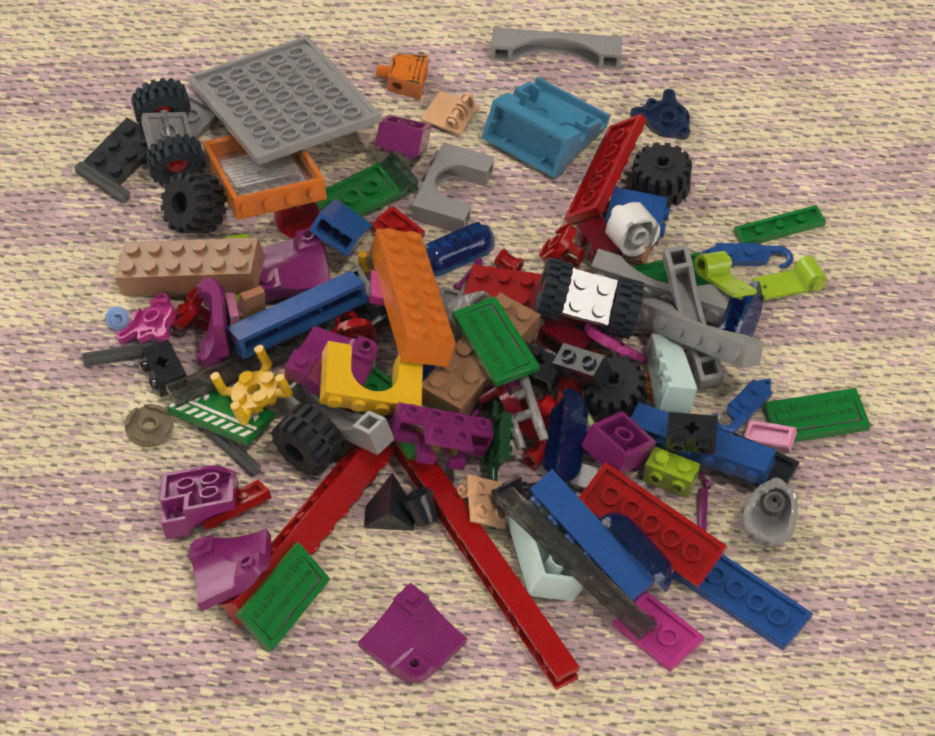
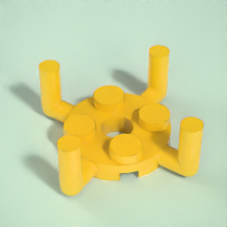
(269, 388)

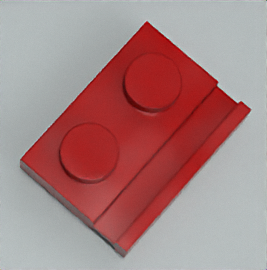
(397, 221)

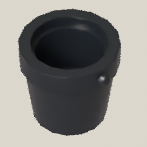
(421, 506)

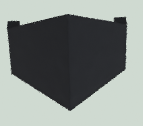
(385, 509)

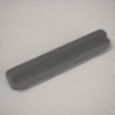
(102, 182)
(114, 354)
(237, 453)

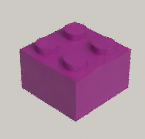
(403, 136)
(619, 443)

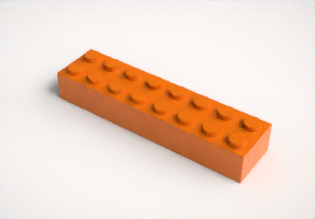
(412, 298)

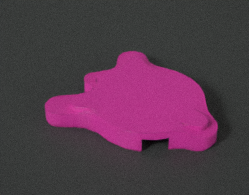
(151, 322)
(613, 343)

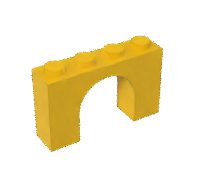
(341, 389)

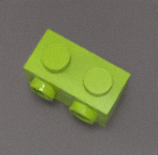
(671, 472)

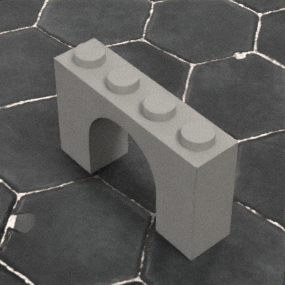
(449, 164)

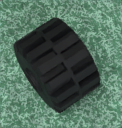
(662, 172)
(193, 203)
(622, 390)
(307, 439)

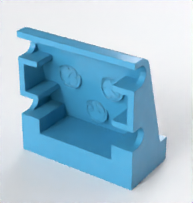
(543, 125)

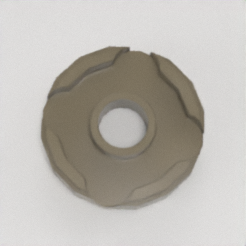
(149, 436)

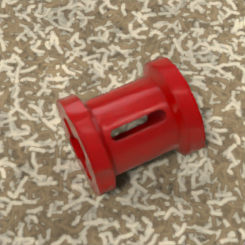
(508, 261)
(535, 454)

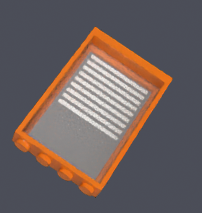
(263, 187)

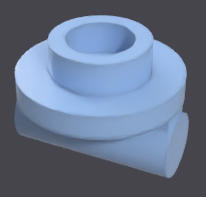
(117, 318)

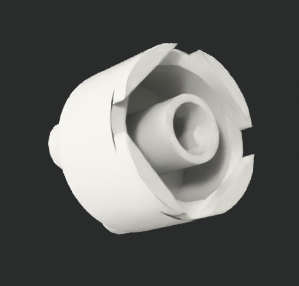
(632, 228)

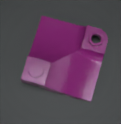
(294, 266)
(217, 341)
(305, 363)
(194, 496)
(228, 565)
(412, 637)

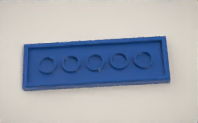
(752, 602)

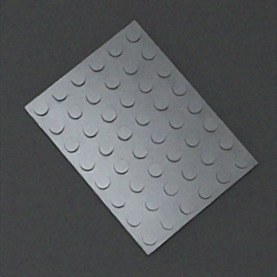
(284, 100)

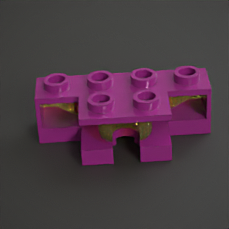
(440, 429)

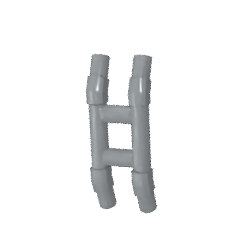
(533, 412)

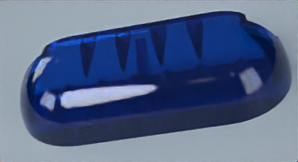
(460, 248)
(743, 314)
(566, 435)
(640, 547)

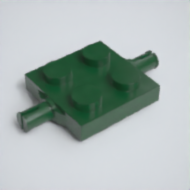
(499, 448)

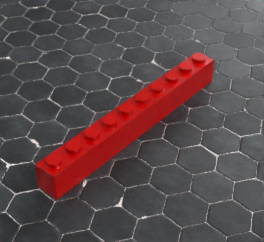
(320, 512)

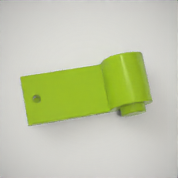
(716, 270)
(804, 277)

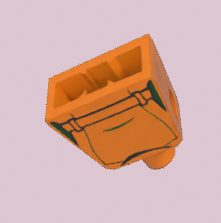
(405, 74)

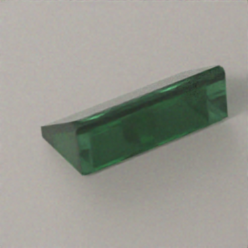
(400, 174)

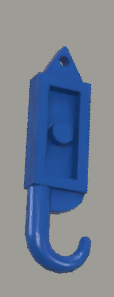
(752, 253)
(746, 404)

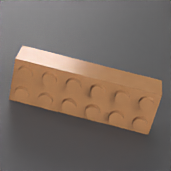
(181, 264)
(464, 379)

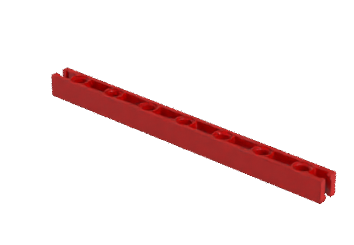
(494, 572)

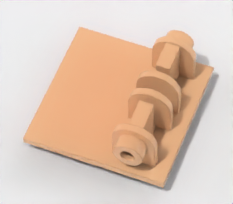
(451, 111)
(481, 502)

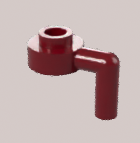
(508, 400)

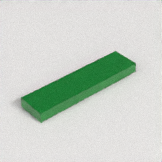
(780, 225)

